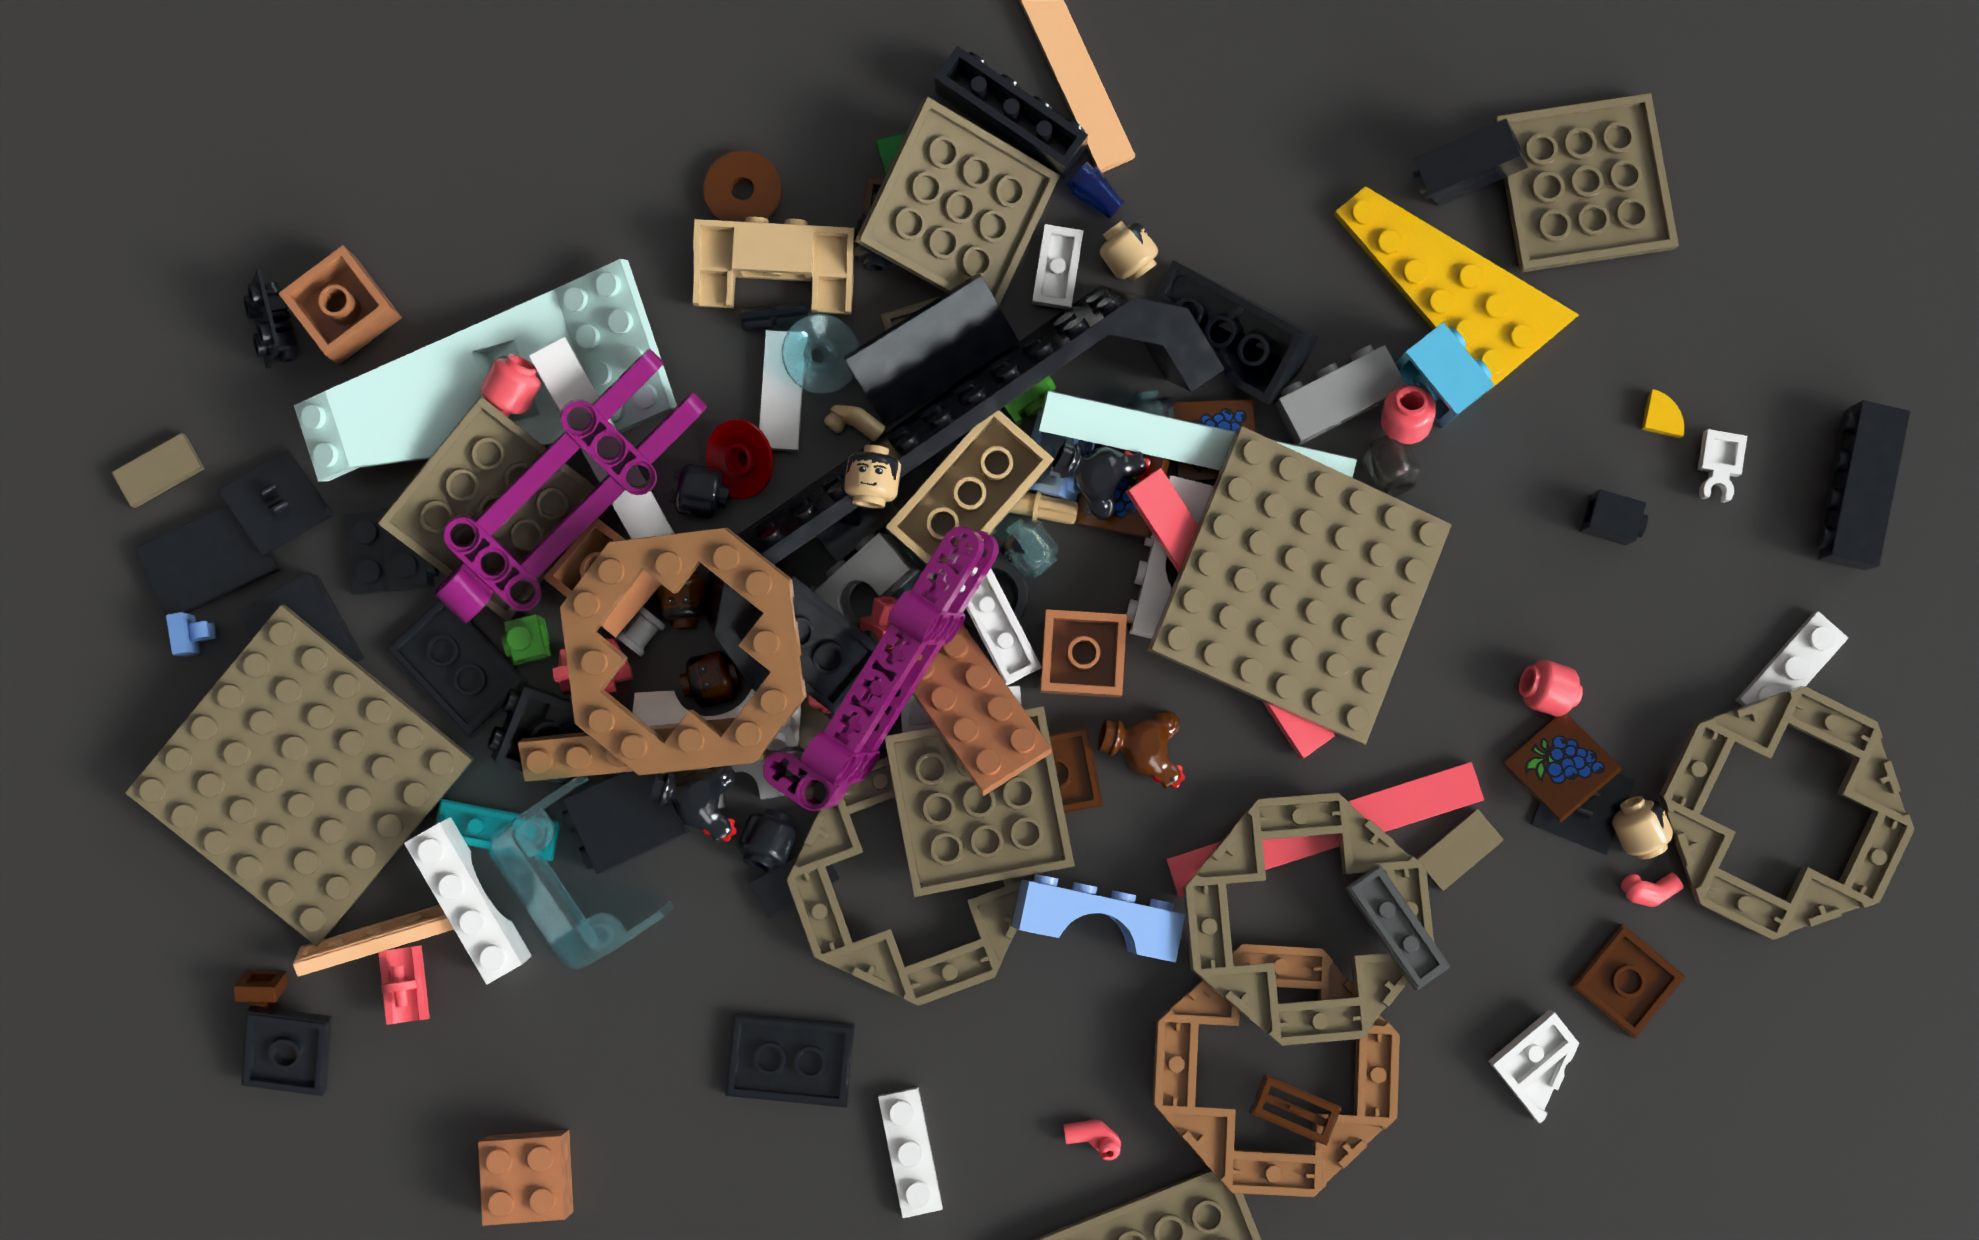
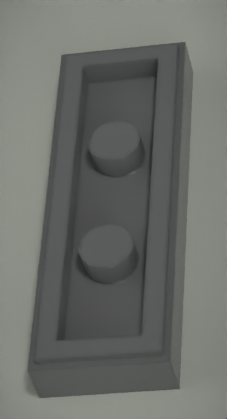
(1397, 927)

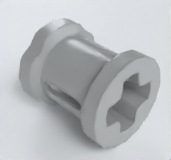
(640, 631)

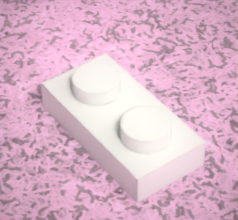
(1057, 267)

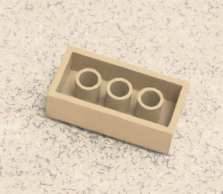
(971, 486)

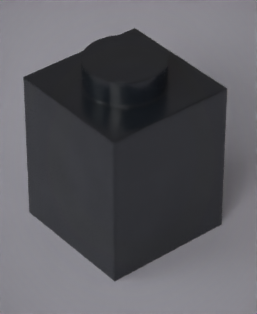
(1614, 517)

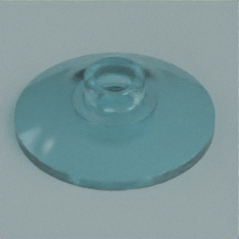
(830, 337)

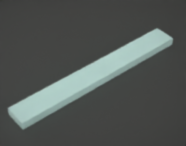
(1154, 433)

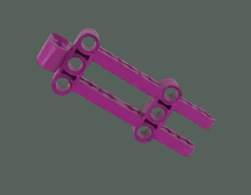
(471, 585)
(919, 626)

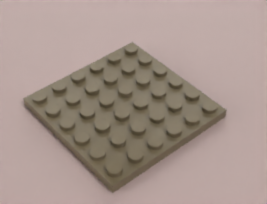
(1300, 586)
(299, 775)

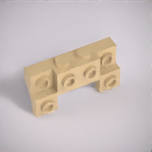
(773, 252)

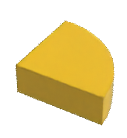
(1662, 415)

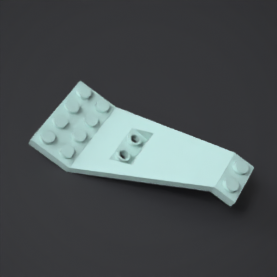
(418, 399)

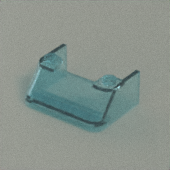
(569, 933)

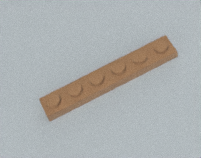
(580, 754)

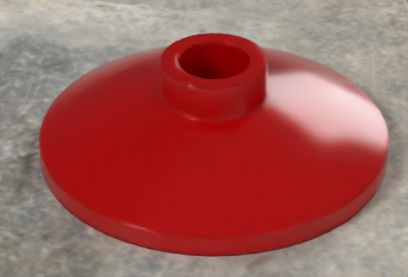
(727, 453)

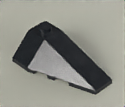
(1252, 342)

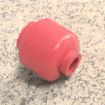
(511, 385)
(1408, 414)
(1550, 688)

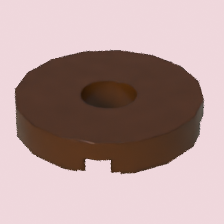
(739, 167)

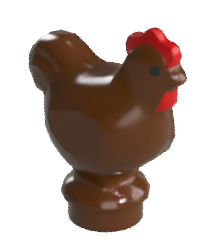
(1145, 746)

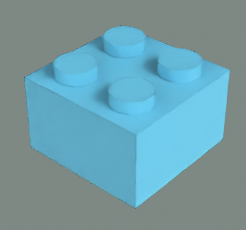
(1446, 372)

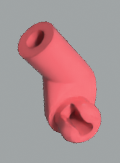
(1097, 1135)

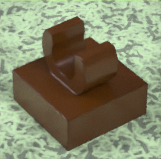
(260, 987)

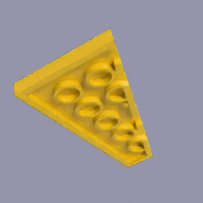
(1453, 285)

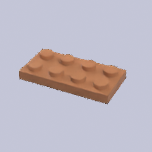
(978, 715)

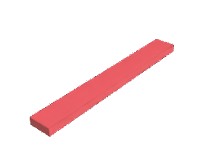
(1174, 530)
(1385, 808)

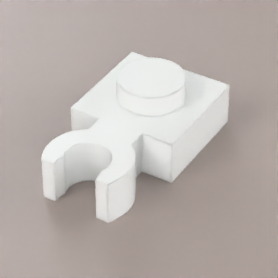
(1722, 457)

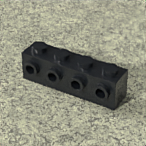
(1011, 112)
(1862, 485)

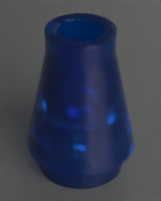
(1095, 190)

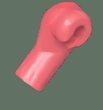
(1650, 893)

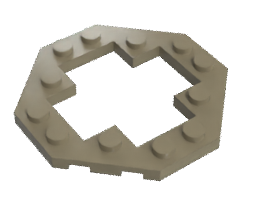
(1867, 782)
(1241, 860)
(877, 956)

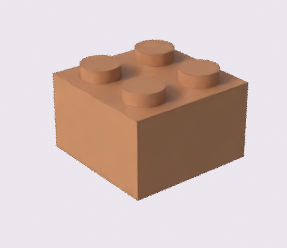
(340, 305)
(579, 558)
(1083, 653)
(525, 1177)

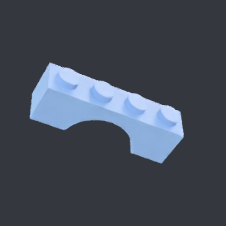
(1147, 929)

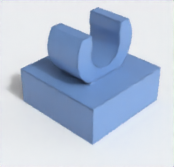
(187, 633)

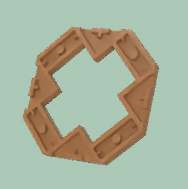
(595, 661)
(1212, 1129)

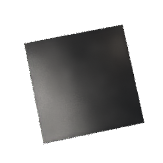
(286, 1050)

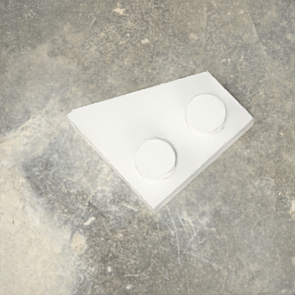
(1536, 1062)

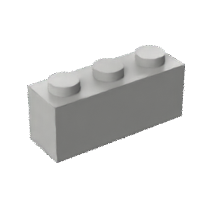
(1338, 394)

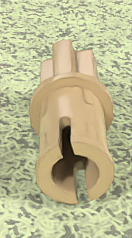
(1046, 508)

